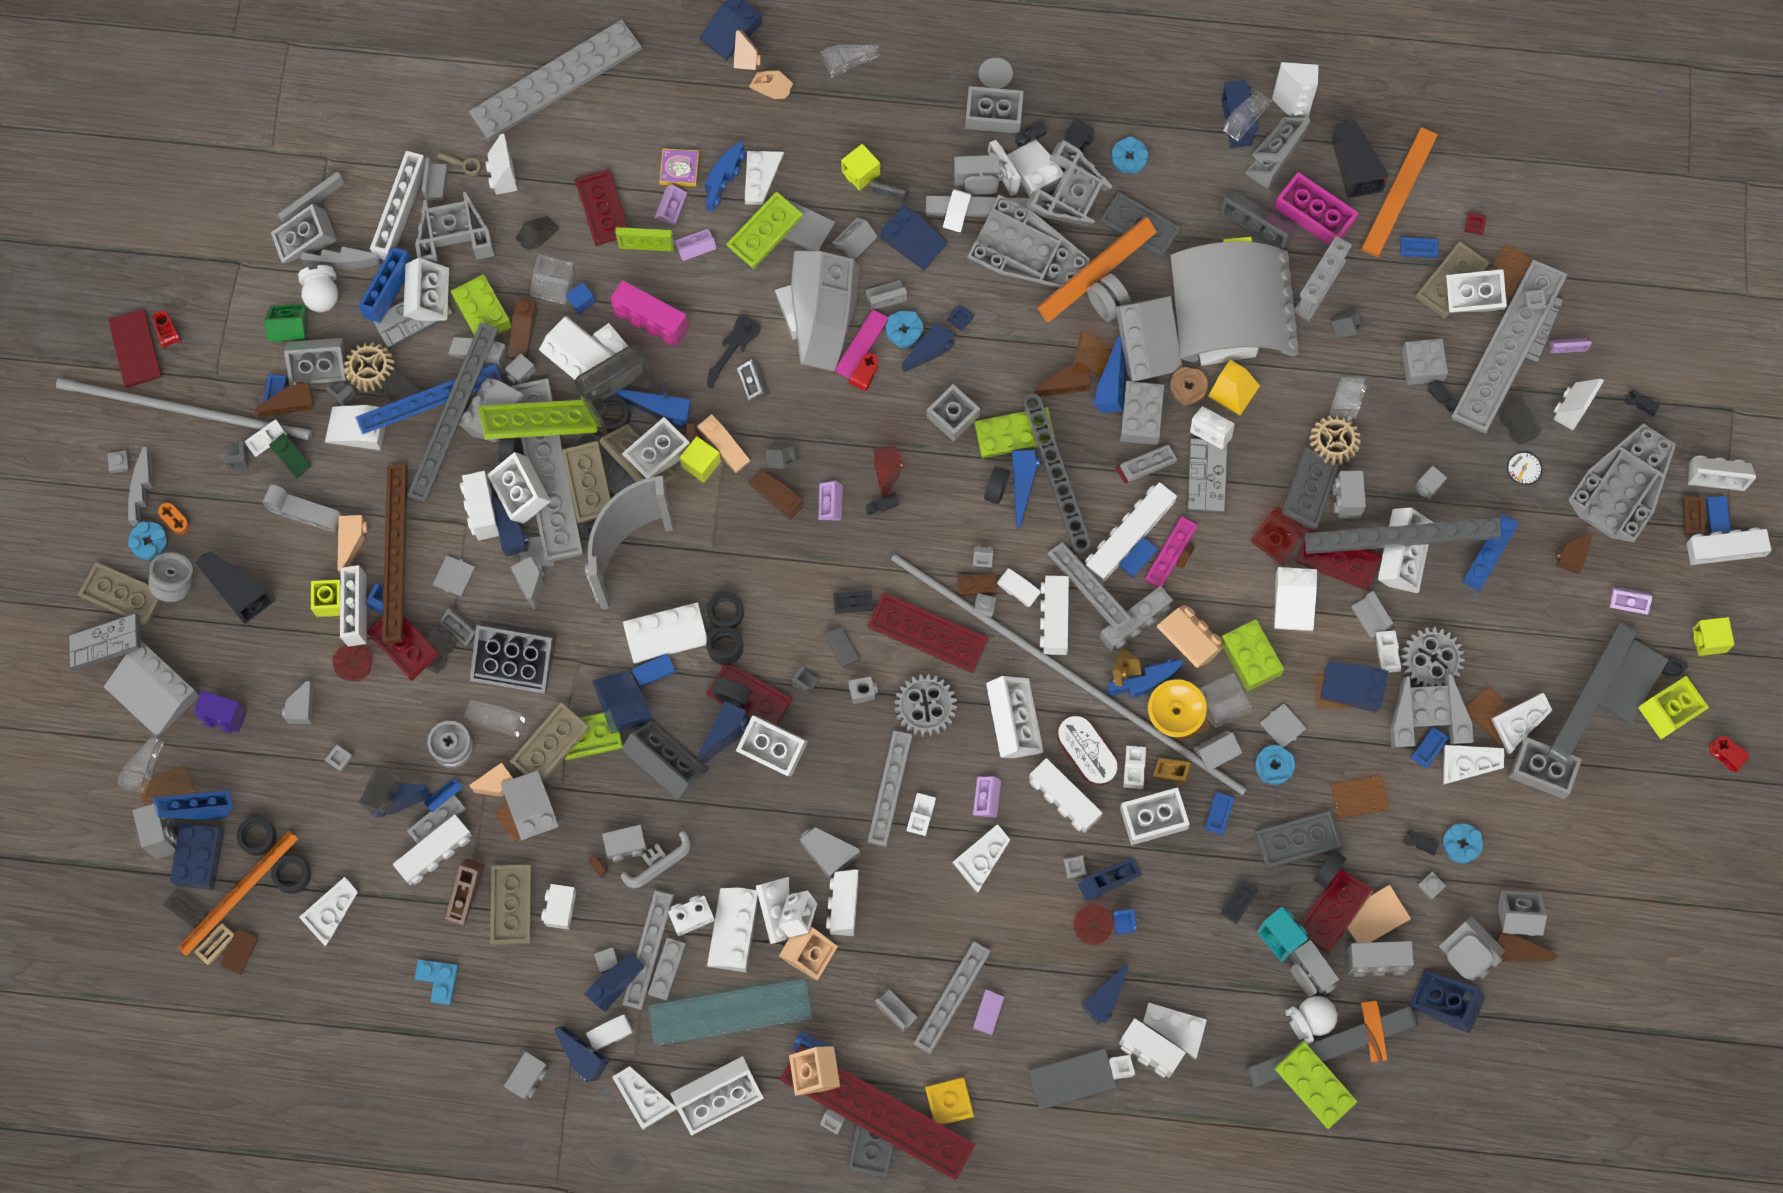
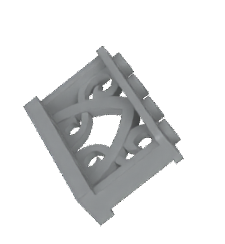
(1322, 278)

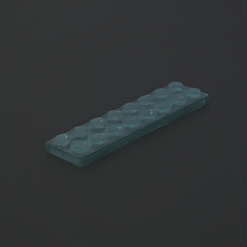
(729, 1012)

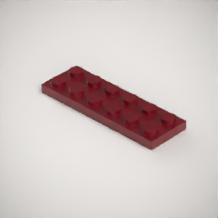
(928, 633)

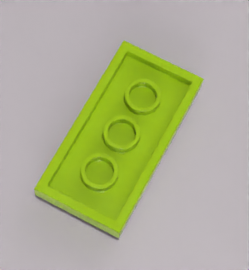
(764, 230)
(1007, 434)
(1315, 1085)

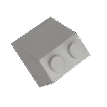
(530, 580)

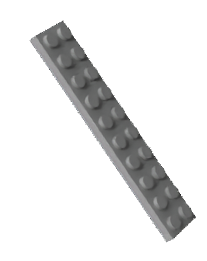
(555, 80)
(1507, 349)
(557, 519)

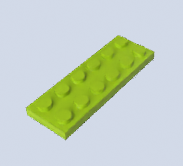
(535, 419)

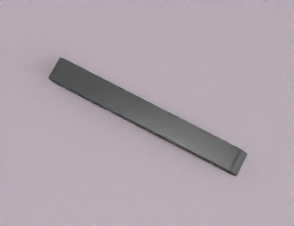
(1053, 465)
(1592, 693)
(1337, 1044)

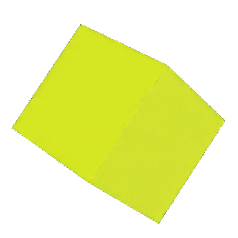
(860, 167)
(700, 459)
(325, 598)
(1713, 636)

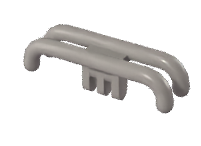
(658, 862)

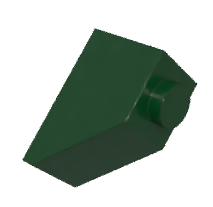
(289, 455)

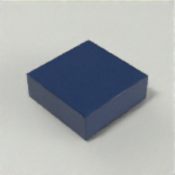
(960, 318)

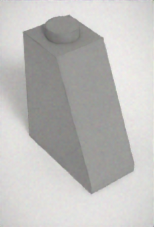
(828, 851)

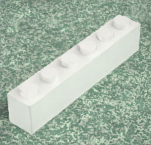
(398, 204)
(1131, 531)

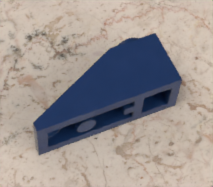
(930, 347)
(511, 535)
(1109, 879)
(614, 982)
(1104, 999)
(582, 1056)

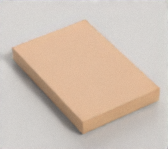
(1378, 916)

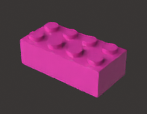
(1315, 209)
(649, 313)

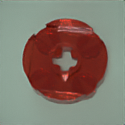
(351, 673)
(1085, 916)

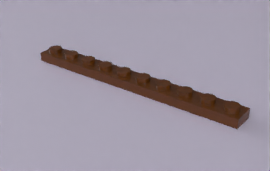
(395, 554)

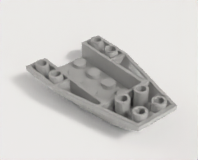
(1025, 246)
(823, 304)
(1625, 485)

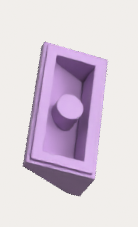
(671, 204)
(695, 244)
(1569, 345)
(830, 501)
(1630, 600)
(987, 796)
(988, 1012)

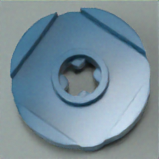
(1129, 165)
(907, 319)
(143, 531)
(1267, 773)
(1452, 847)

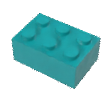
(1282, 934)

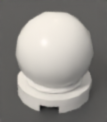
(318, 288)
(1315, 1017)

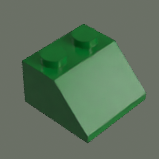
(286, 322)

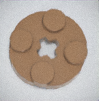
(1188, 375)

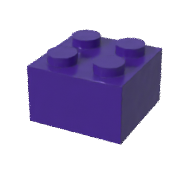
(219, 712)

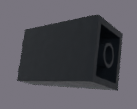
(1357, 161)
(238, 589)

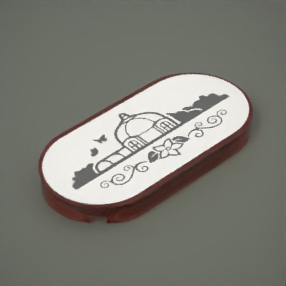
(1087, 750)

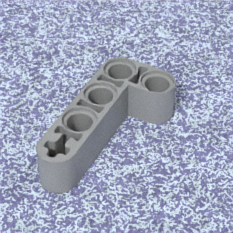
(301, 510)

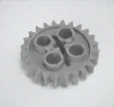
(1441, 643)
(908, 708)

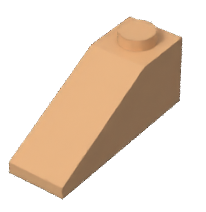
(722, 441)
(350, 538)

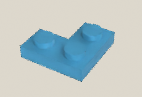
(442, 976)

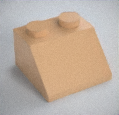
(809, 952)
(814, 1070)

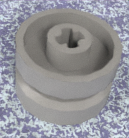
(1107, 296)
(170, 577)
(445, 734)

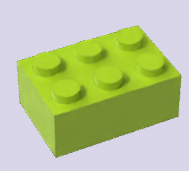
(480, 304)
(1252, 655)

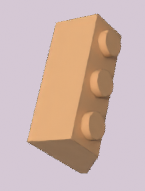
(1191, 636)

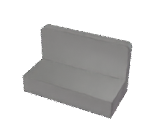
(434, 181)
(855, 238)
(886, 295)
(1372, 615)
(1218, 749)
(896, 1010)

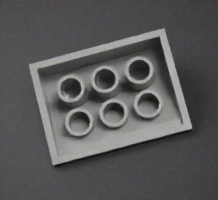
(1149, 338)
(150, 689)

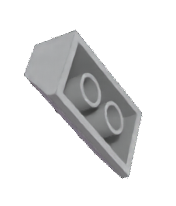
(315, 361)
(491, 393)

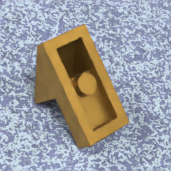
(1125, 665)
(1173, 771)

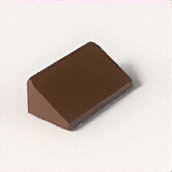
(239, 951)

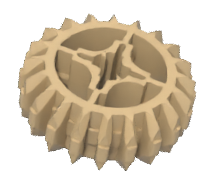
(377, 356)
(1345, 451)

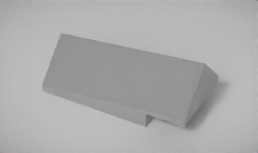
(1277, 149)

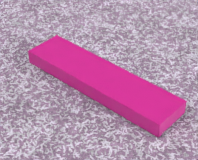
(862, 343)
(1171, 552)

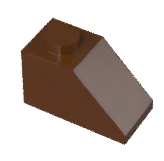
(1573, 554)

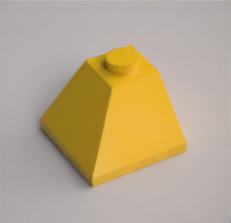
(1234, 388)

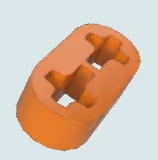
(176, 516)

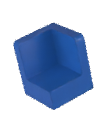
(581, 298)
(375, 599)
(1124, 922)

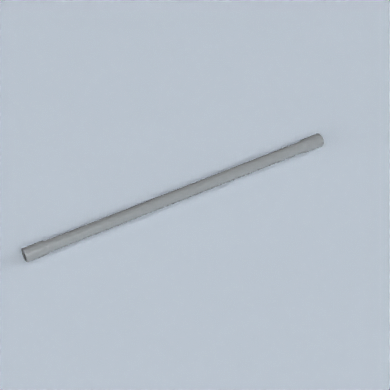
(71, 385)

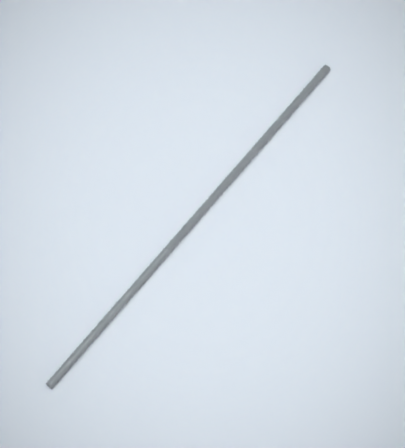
(1069, 674)

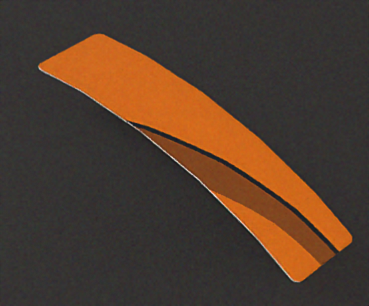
(1374, 1031)

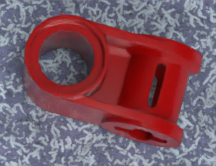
(166, 332)
(863, 374)
(1730, 754)

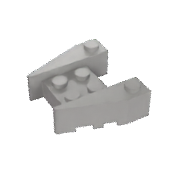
(1075, 190)
(449, 226)
(1430, 708)

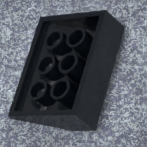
(512, 656)

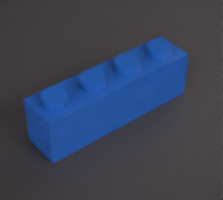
(385, 285)
(1490, 554)

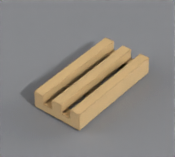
(210, 938)

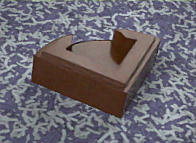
(1185, 555)

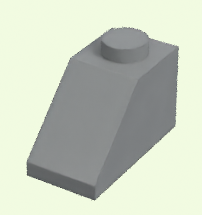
(299, 705)

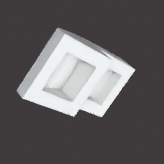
(957, 210)
(260, 441)
(1019, 587)
(1388, 651)
(1134, 767)
(921, 814)
(609, 1032)

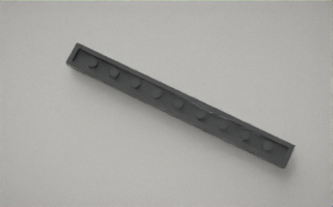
(452, 412)
(1403, 535)

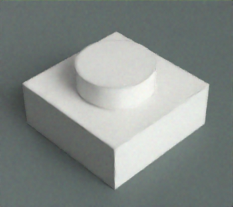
(1122, 1067)

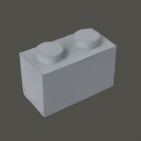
(624, 843)
(526, 1076)

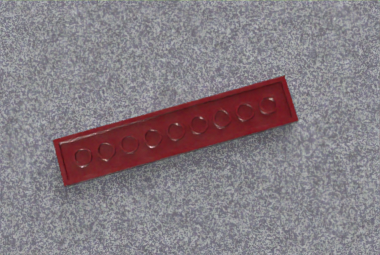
(893, 1122)

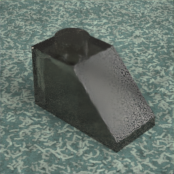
(536, 232)

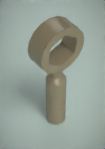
(455, 161)

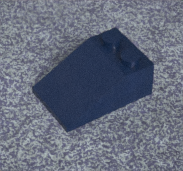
(722, 29)
(912, 237)
(1354, 685)
(622, 702)
(726, 729)
(406, 797)
(1448, 1001)

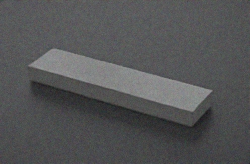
(312, 197)

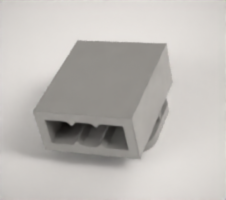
(978, 174)
(1472, 950)
(1312, 971)

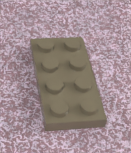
(1459, 261)
(621, 440)
(587, 480)
(119, 593)
(551, 743)
(510, 905)

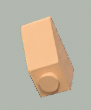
(745, 52)
(772, 84)
(491, 782)

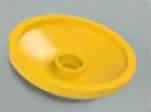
(1180, 696)

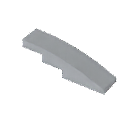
(346, 259)
(141, 480)

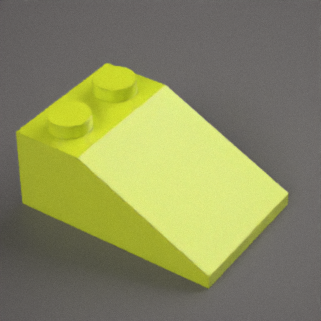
(1673, 707)

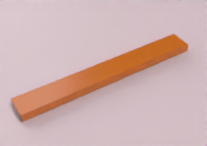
(1399, 192)
(1096, 269)
(237, 893)

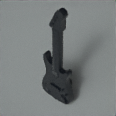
(744, 331)

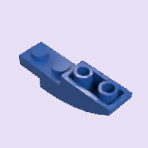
(722, 172)
(1152, 677)

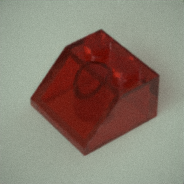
(887, 467)
(1278, 535)

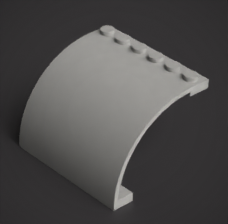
(1233, 298)
(620, 517)

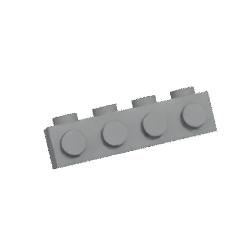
(1143, 615)

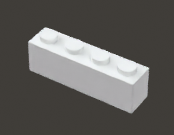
(1729, 546)
(353, 606)
(1055, 615)
(1065, 796)
(432, 850)

